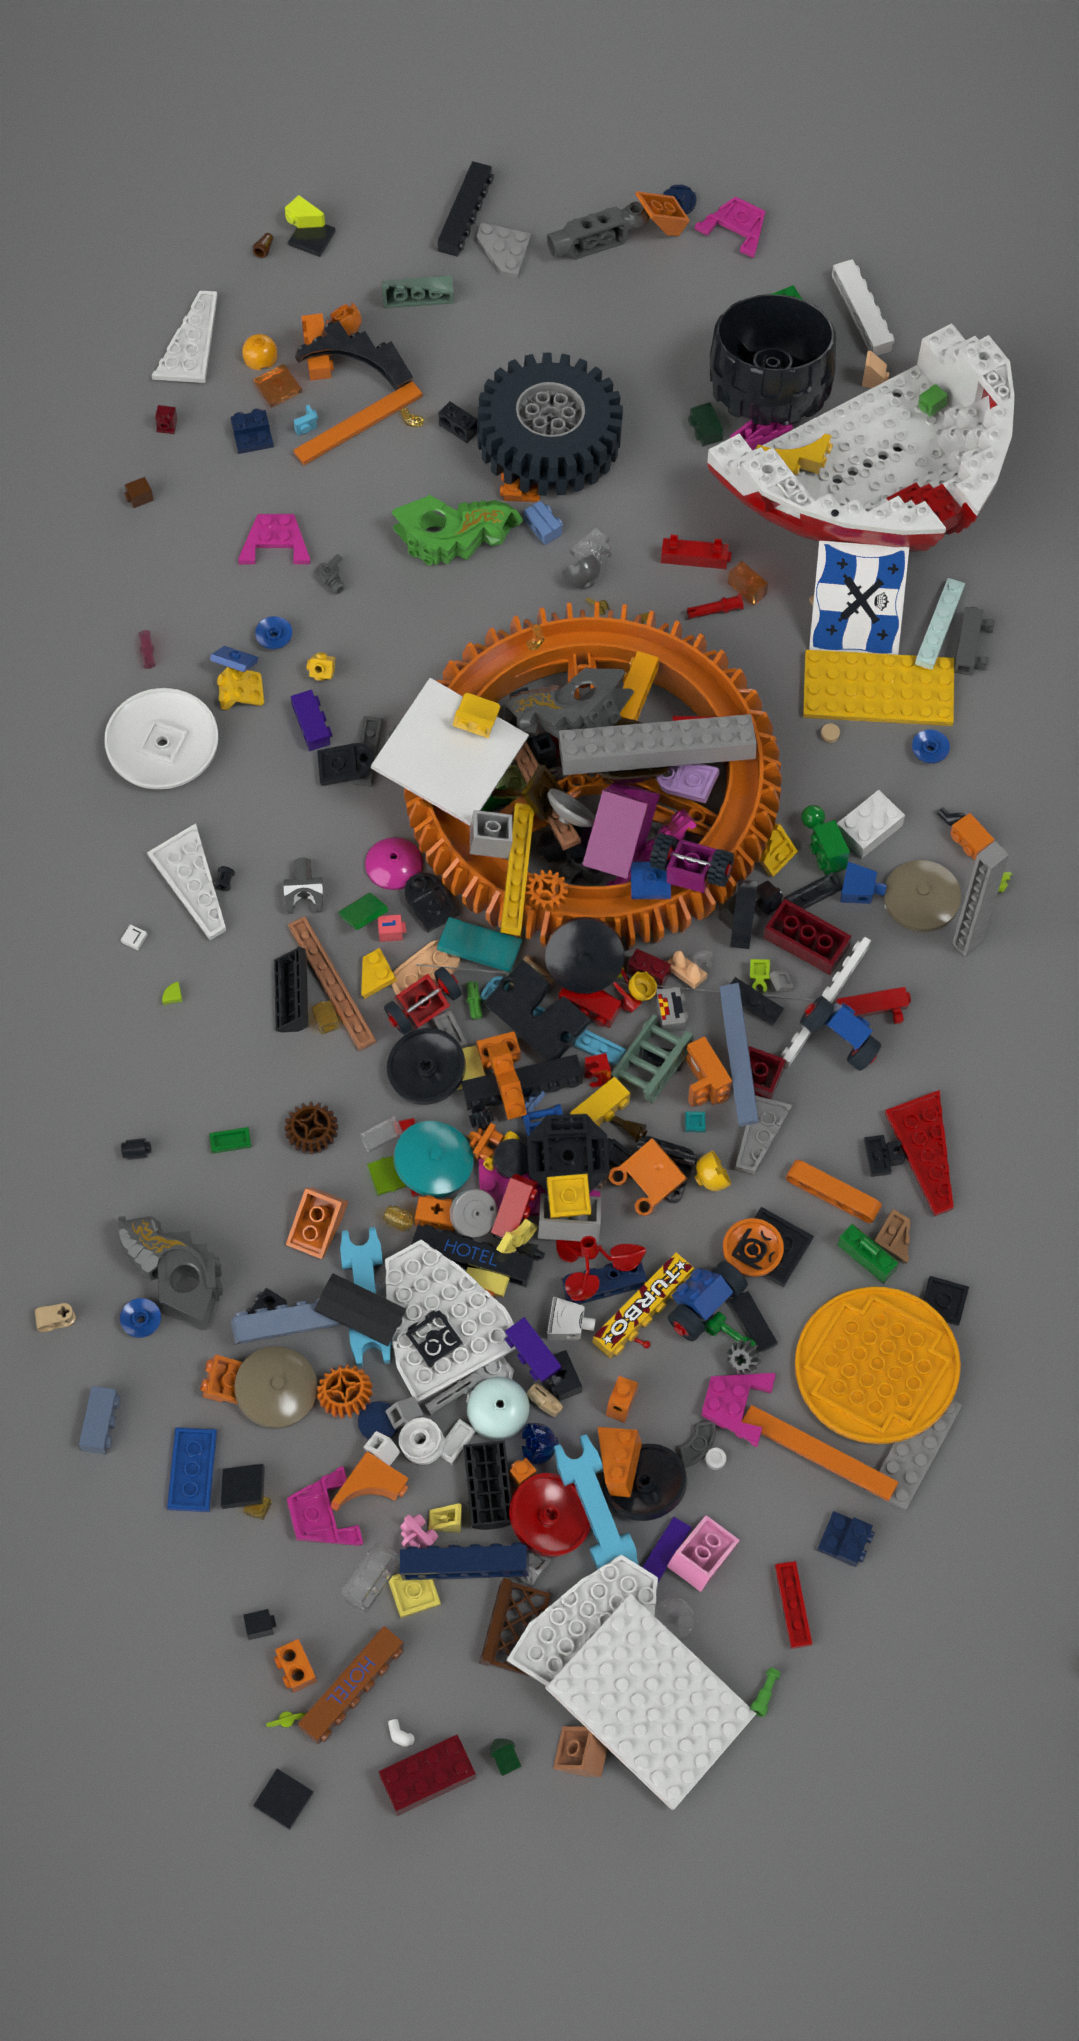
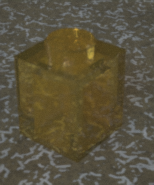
(325, 1017)

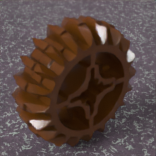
(325, 1134)

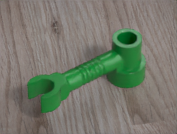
(717, 1323)

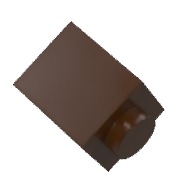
(138, 492)

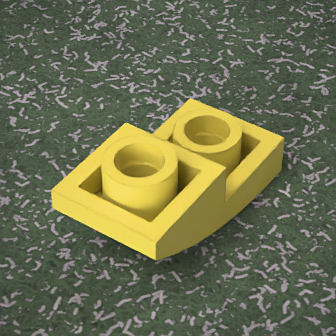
(489, 1280)

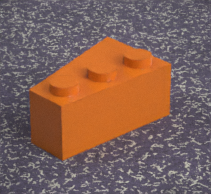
(320, 366)
(620, 1458)

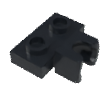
(882, 1155)

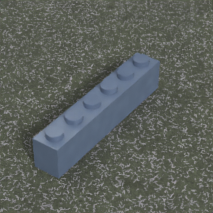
(278, 1322)

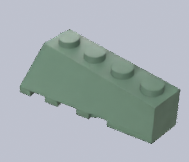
(417, 292)

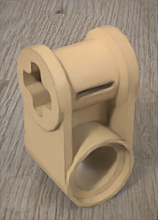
(53, 1317)

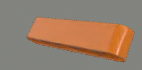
(833, 1191)

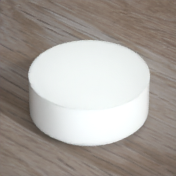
(715, 1458)

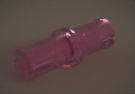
(147, 649)

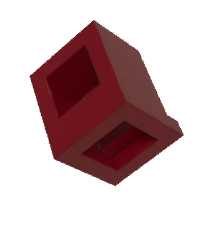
(166, 419)

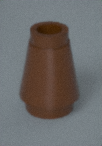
(263, 245)

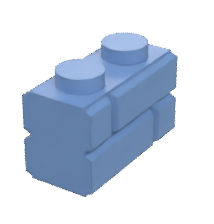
(542, 522)

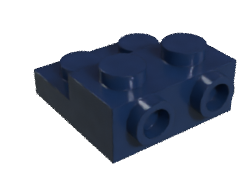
(251, 431)
(846, 1539)

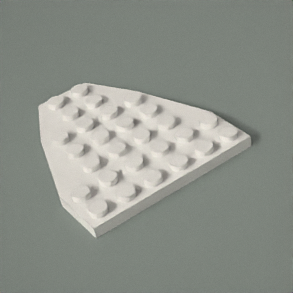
(429, 1282)
(572, 1620)

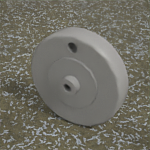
(473, 1213)

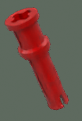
(724, 605)

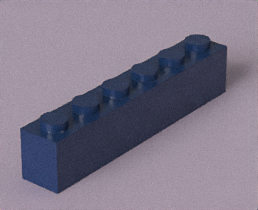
(464, 1562)

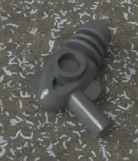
(329, 574)

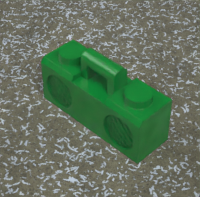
(868, 1253)

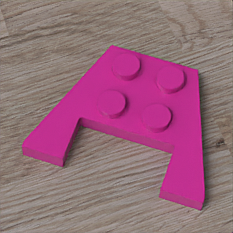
(740, 218)
(274, 532)
(727, 1402)
(313, 1514)

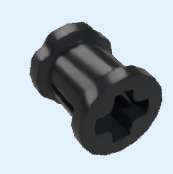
(224, 878)

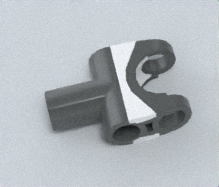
(303, 886)

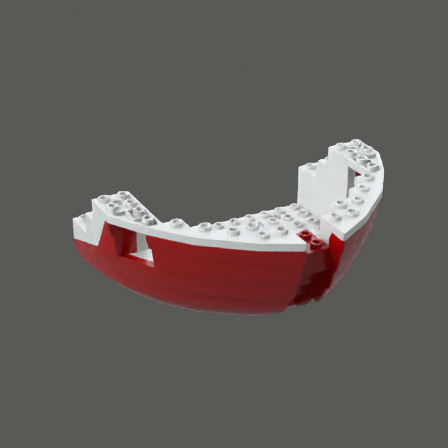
(914, 494)

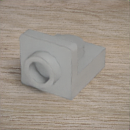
(537, 1566)

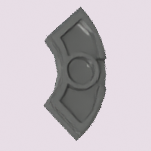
(699, 1445)

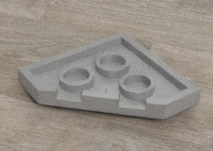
(504, 247)

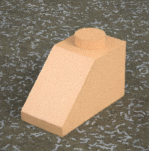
(874, 371)

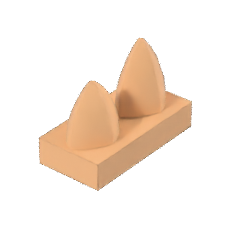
(687, 970)

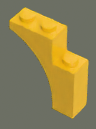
(808, 457)

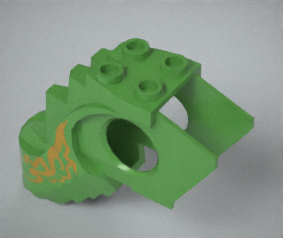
(461, 528)

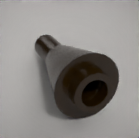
(633, 1129)

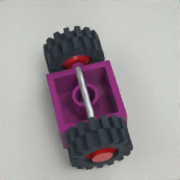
(691, 863)

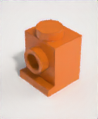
(521, 1471)

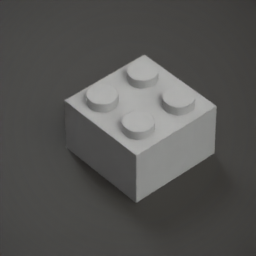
(491, 834)

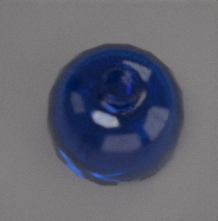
(539, 1443)

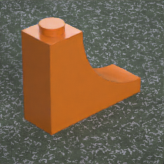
(371, 1478)

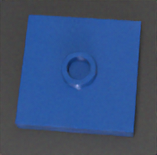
(234, 658)
(649, 882)

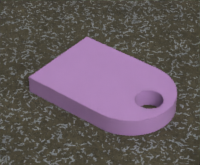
(690, 781)

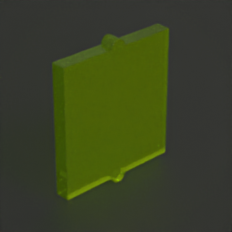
(385, 1176)

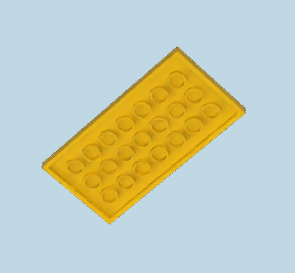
(877, 688)

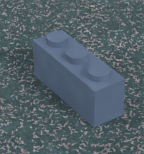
(99, 1420)

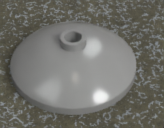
(570, 809)

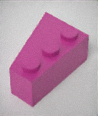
(760, 434)

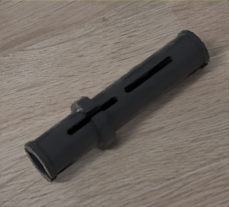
(676, 1155)

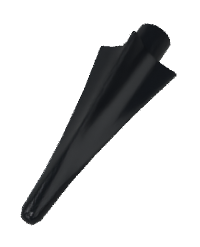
(529, 1248)

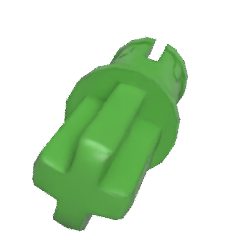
(474, 1000)

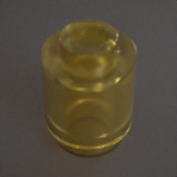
(398, 1218)

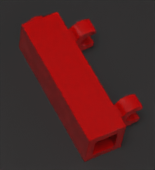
(695, 553)
(879, 1002)

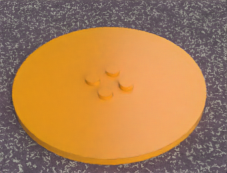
(877, 1365)

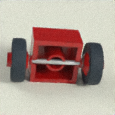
(422, 1001)

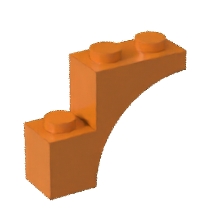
(507, 1080)

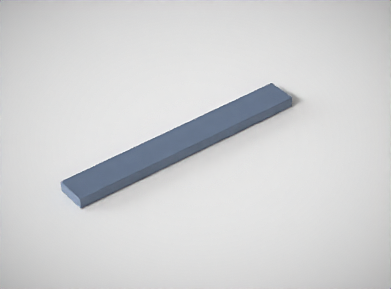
(739, 1055)

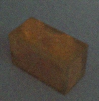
(748, 583)

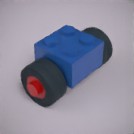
(844, 1023)
(703, 1296)

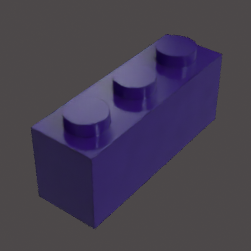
(311, 720)
(532, 1350)

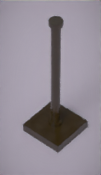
(535, 791)

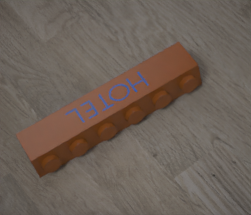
(350, 1685)

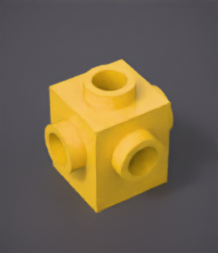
(321, 666)

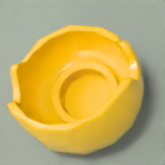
(642, 986)

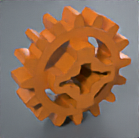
(547, 888)

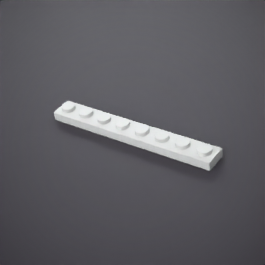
(830, 994)

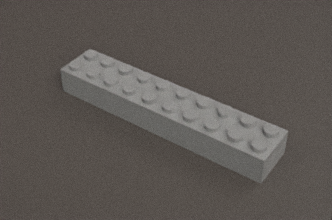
(657, 744)

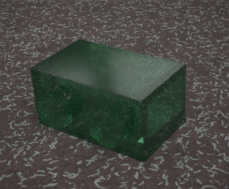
(705, 424)

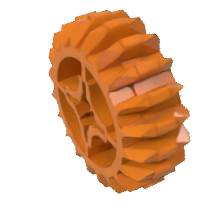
(359, 1390)

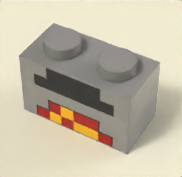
(670, 1009)

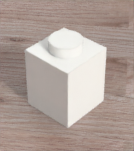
(382, 1448)

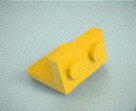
(240, 687)
(476, 715)

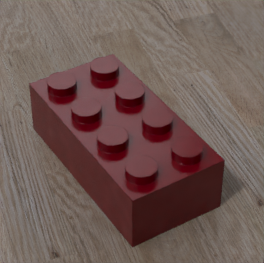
(807, 936)
(427, 1775)

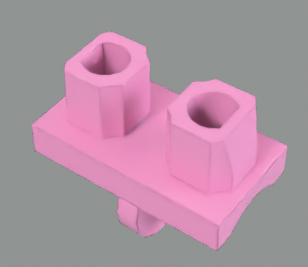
(414, 1534)

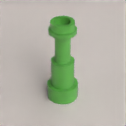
(764, 1695)

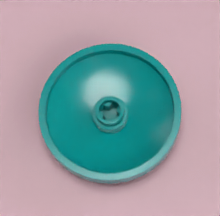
(433, 1158)

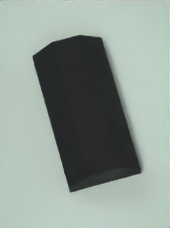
(291, 991)
(360, 1309)
(488, 1484)

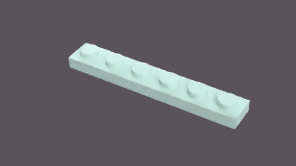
(940, 623)

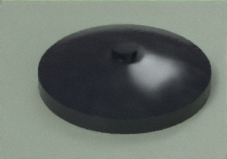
(584, 955)
(426, 1066)
(657, 1485)

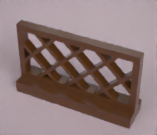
(499, 1617)

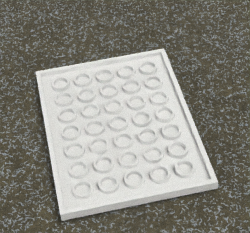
(651, 1701)

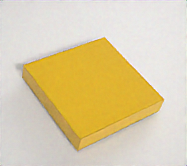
(568, 1196)

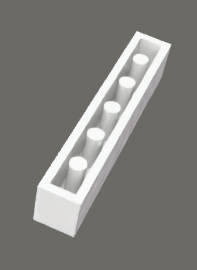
(862, 307)

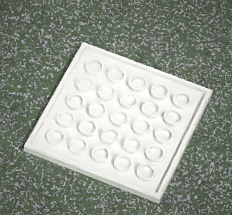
(446, 762)

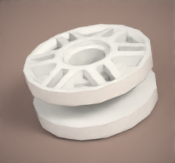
(413, 1433)

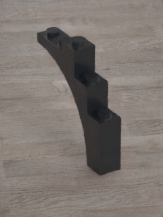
(360, 347)

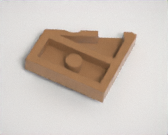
(895, 1236)

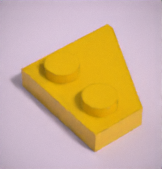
(778, 851)
(375, 973)

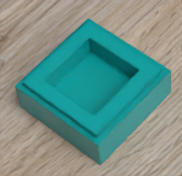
(695, 1121)

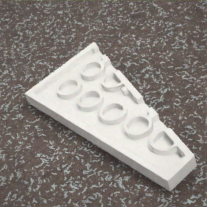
(190, 347)
(187, 873)

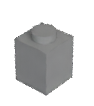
(403, 1412)

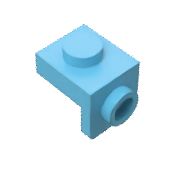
(307, 422)

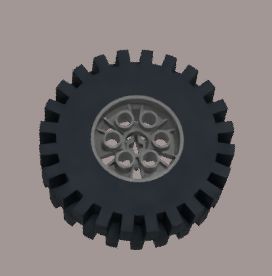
(546, 449)

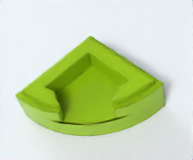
(172, 994)

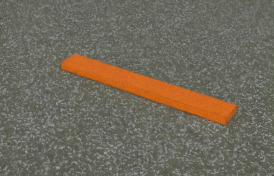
(358, 423)
(821, 1453)

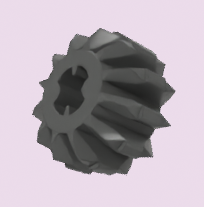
(737, 1360)

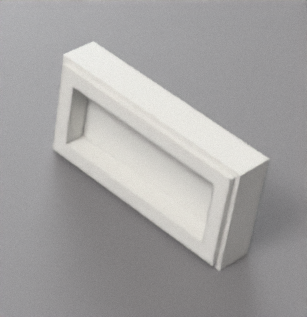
(456, 1438)

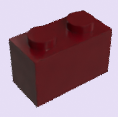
(645, 962)

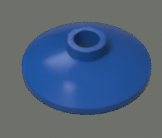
(273, 626)
(930, 739)
(138, 1309)

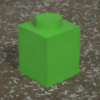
(932, 400)

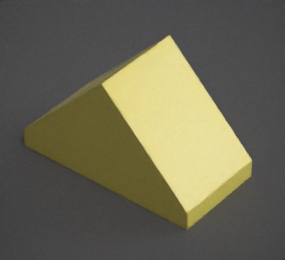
(446, 1519)

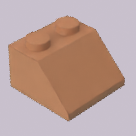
(580, 1752)

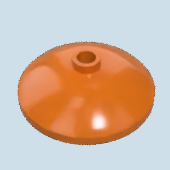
(736, 1233)

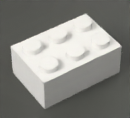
(870, 824)

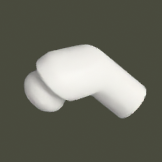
(399, 1736)

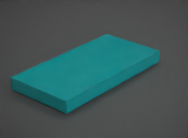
(479, 944)

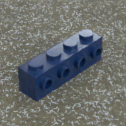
(612, 1282)

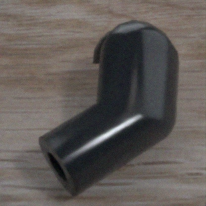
(949, 818)

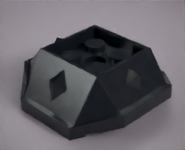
(572, 1136)

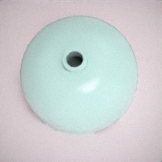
(497, 1422)

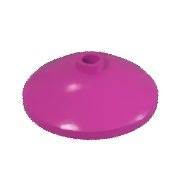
(393, 873)

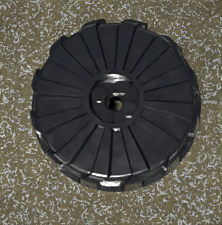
(773, 359)

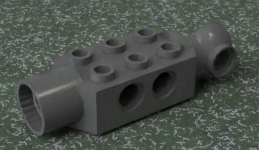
(597, 231)

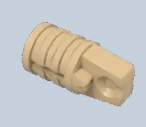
(544, 1399)

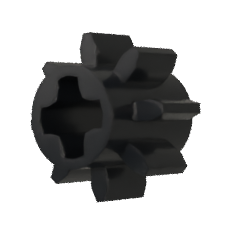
(481, 1117)

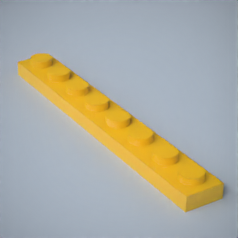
(517, 870)

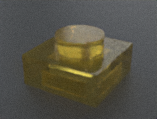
(258, 1511)

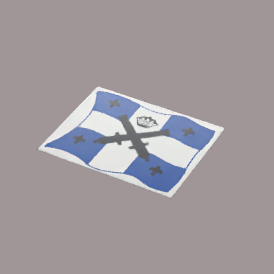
(858, 598)

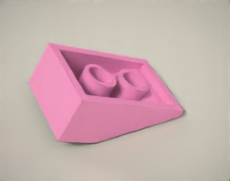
(703, 1553)

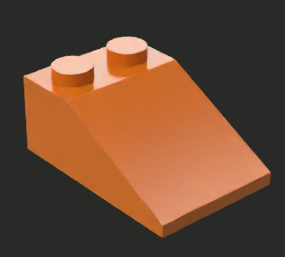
(664, 212)
(316, 1222)

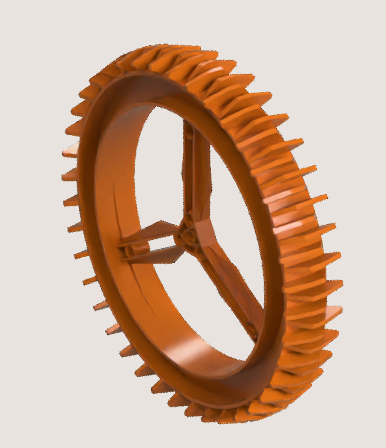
(685, 671)

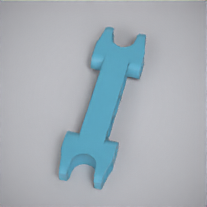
(362, 1260)
(582, 1474)

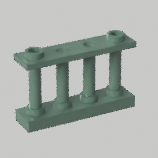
(662, 1073)

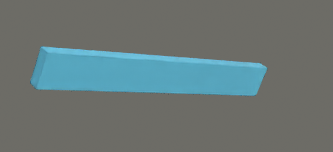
(586, 1042)

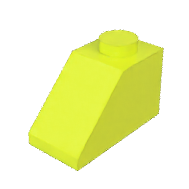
(304, 214)

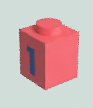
(391, 928)

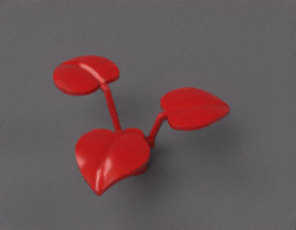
(583, 1286)

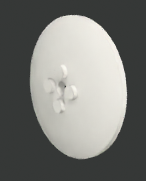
(158, 716)

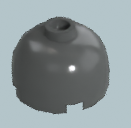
(583, 572)

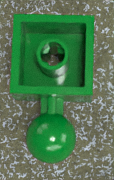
(826, 841)

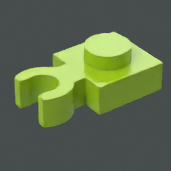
(759, 972)

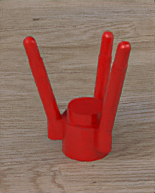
(630, 1002)

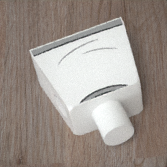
(568, 1321)

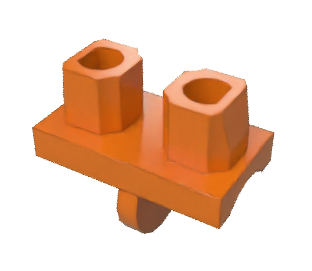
(490, 1136)

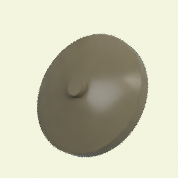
(922, 896)
(275, 1387)

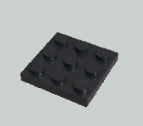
(795, 1245)

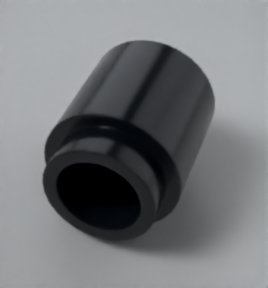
(136, 1148)

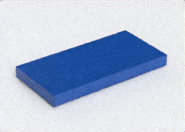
(192, 1469)

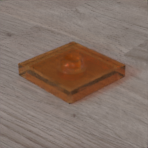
(277, 385)

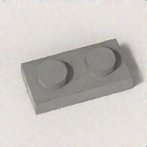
(447, 1023)

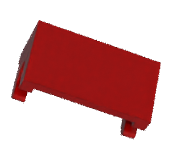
(597, 1067)

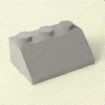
(569, 1228)

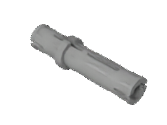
(475, 1379)

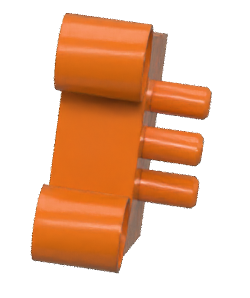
(653, 1173)

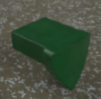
(504, 1755)

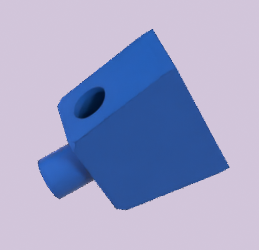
(860, 885)

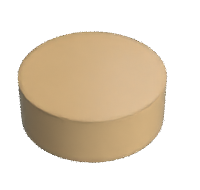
(830, 733)

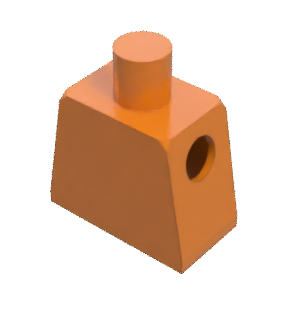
(622, 1397)

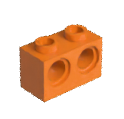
(509, 1038)
(299, 1664)

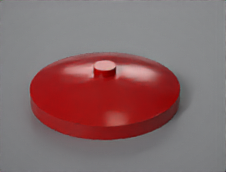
(548, 1515)

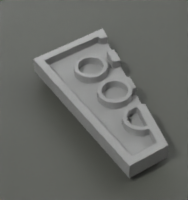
(760, 1136)

